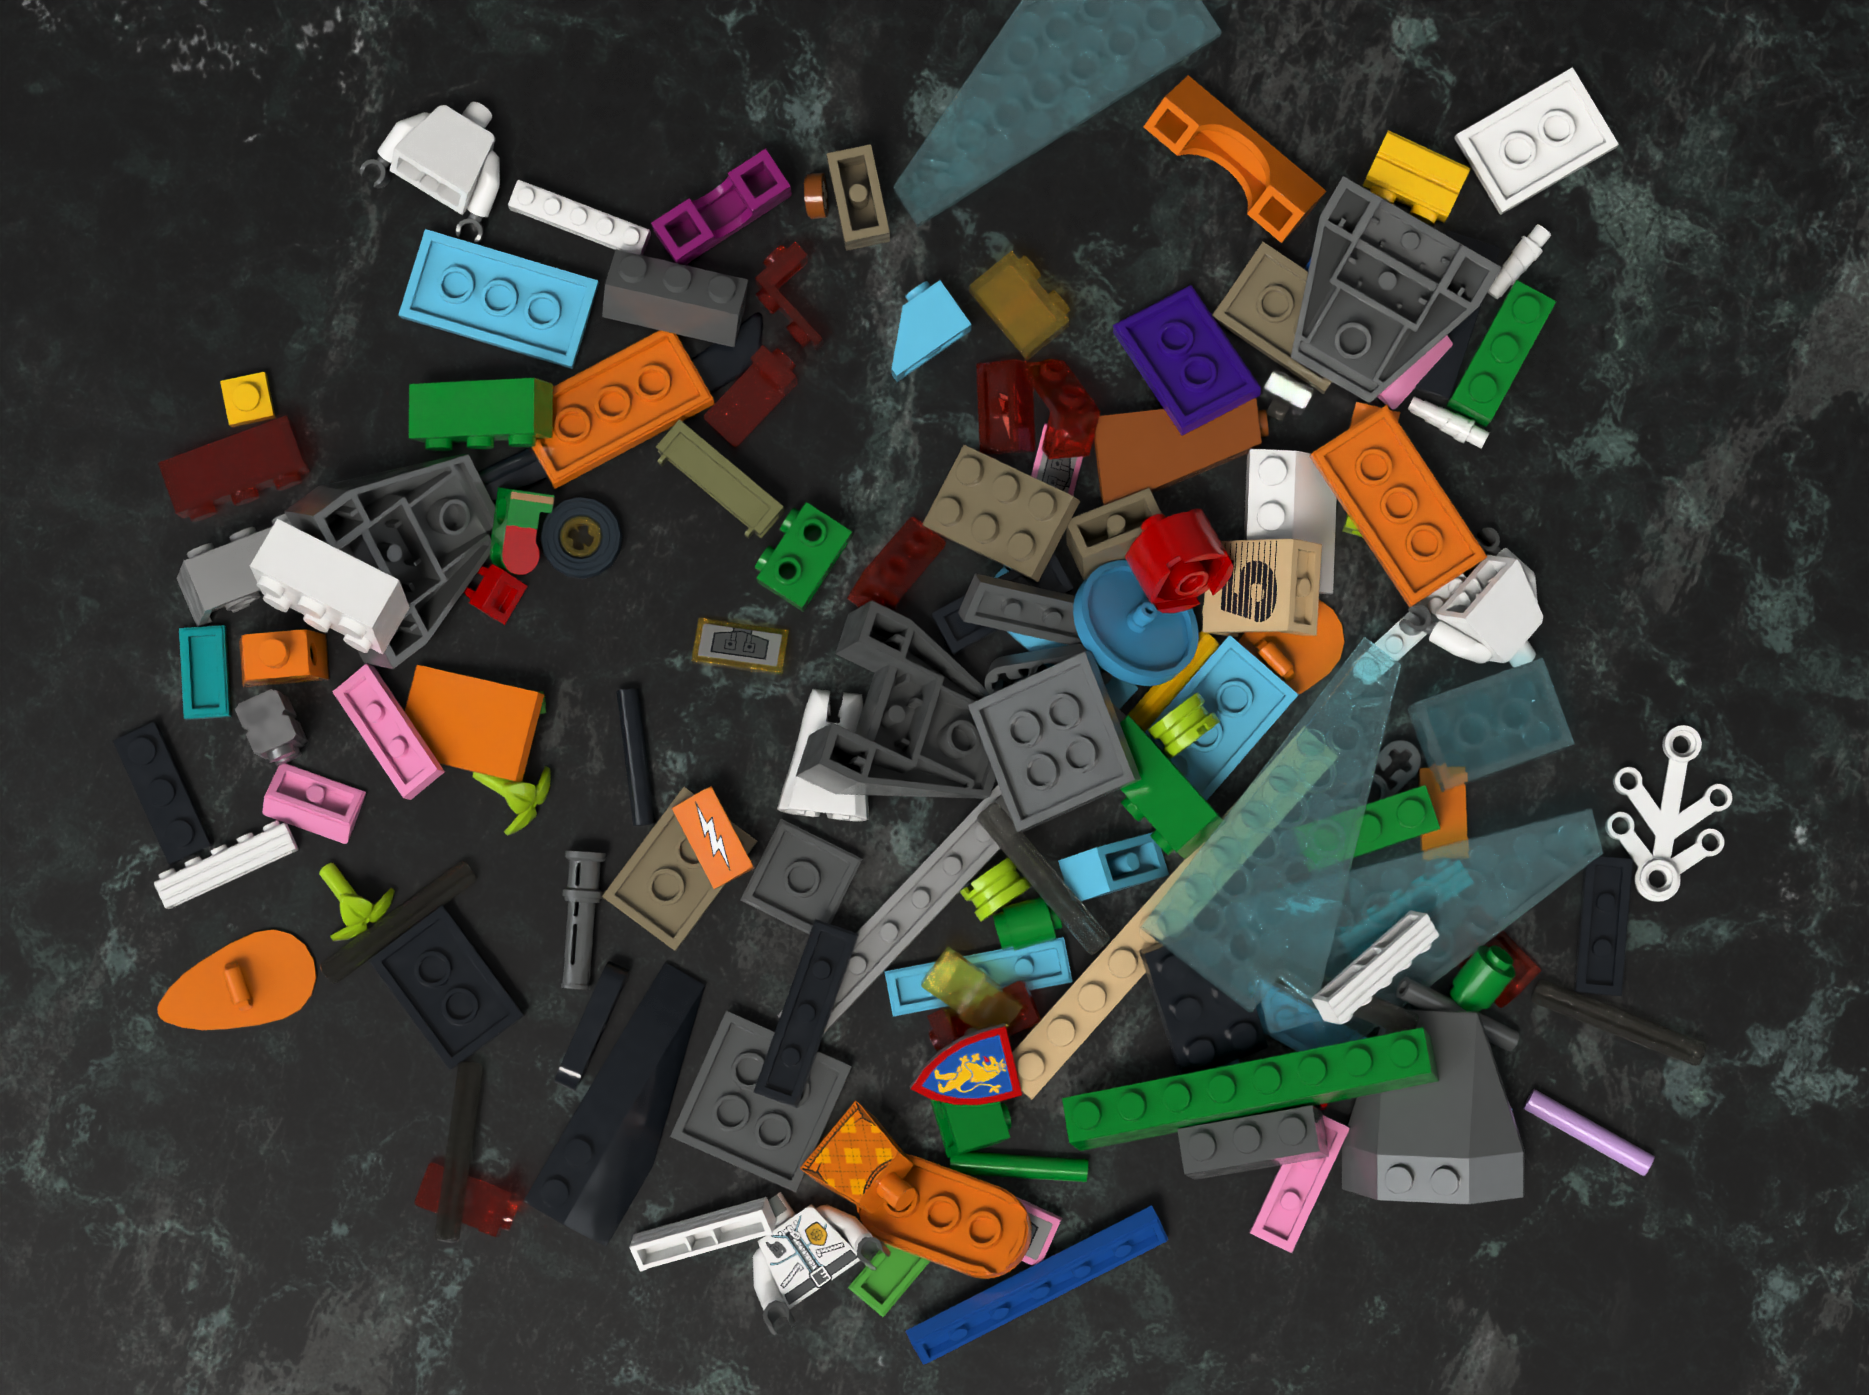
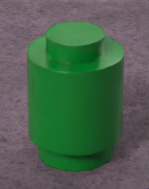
(1026, 924)
(1482, 978)

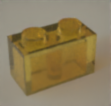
(1021, 304)

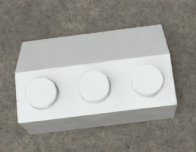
(1290, 501)

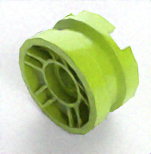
(1183, 725)
(995, 889)

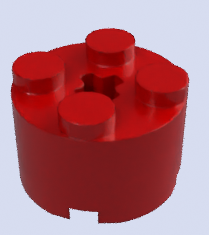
(1178, 560)

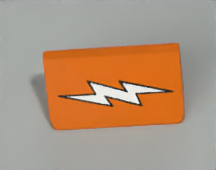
(712, 837)

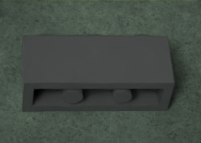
(674, 298)
(1253, 1142)

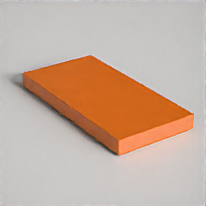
(620, 405)
(1398, 506)

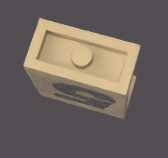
(1269, 589)

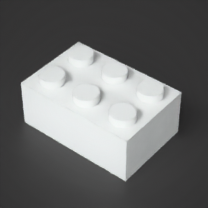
(329, 588)

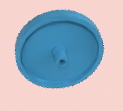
(1128, 631)

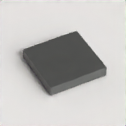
(800, 878)

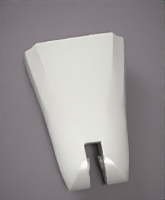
(805, 798)

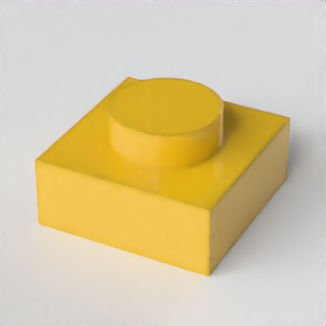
(247, 399)

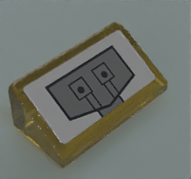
(740, 646)

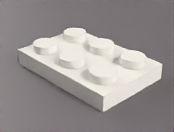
(1536, 141)

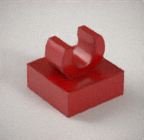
(496, 593)

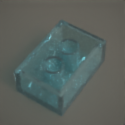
(1490, 725)

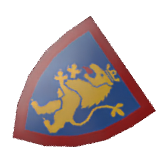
(971, 1070)

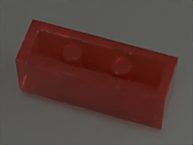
(234, 469)

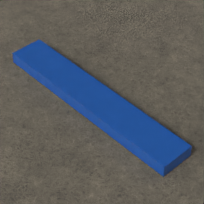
(1037, 1285)

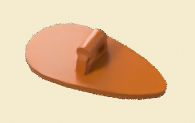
(1298, 658)
(243, 984)

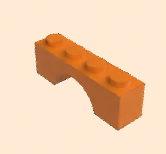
(1199, 124)

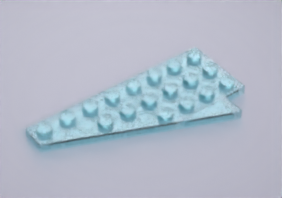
(1041, 80)
(1277, 866)
(1466, 890)

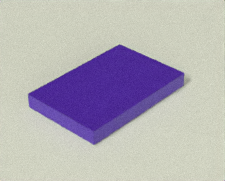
(1186, 360)

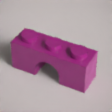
(739, 200)

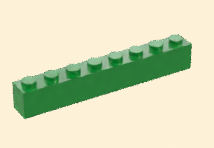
(1251, 1089)

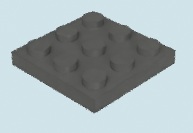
(1054, 741)
(748, 1128)

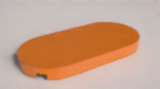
(955, 1222)

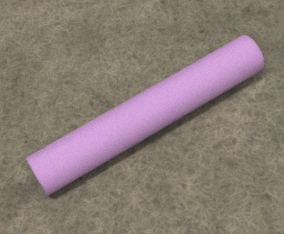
(1588, 1132)

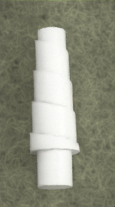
(1518, 262)
(1453, 424)

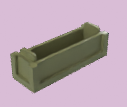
(720, 479)

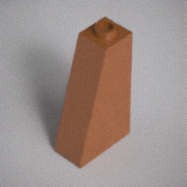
(1149, 451)

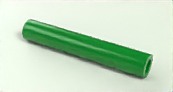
(1021, 1166)

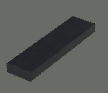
(806, 1013)

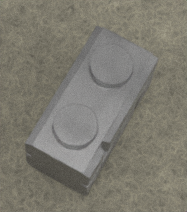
(272, 726)

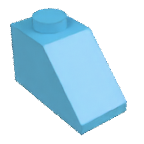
(926, 327)
(1113, 867)

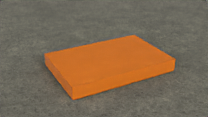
(474, 721)

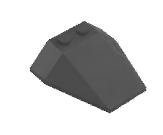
(1381, 291)
(1441, 1137)

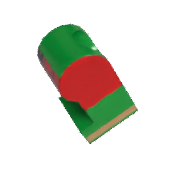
(515, 529)

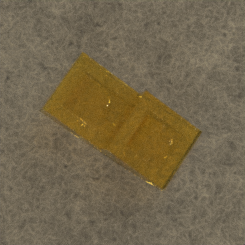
(970, 992)

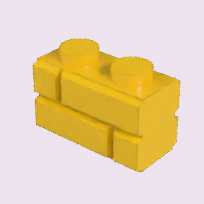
(1416, 178)

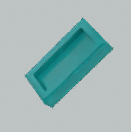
(205, 672)

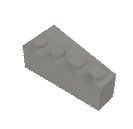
(223, 574)

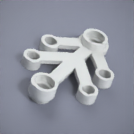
(1667, 821)

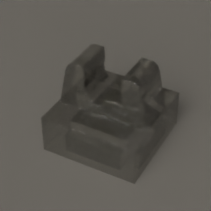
(1287, 392)

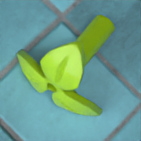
(520, 796)
(353, 908)

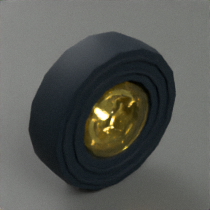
(560, 548)

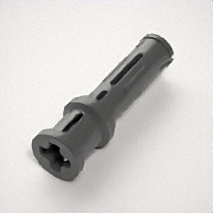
(582, 895)

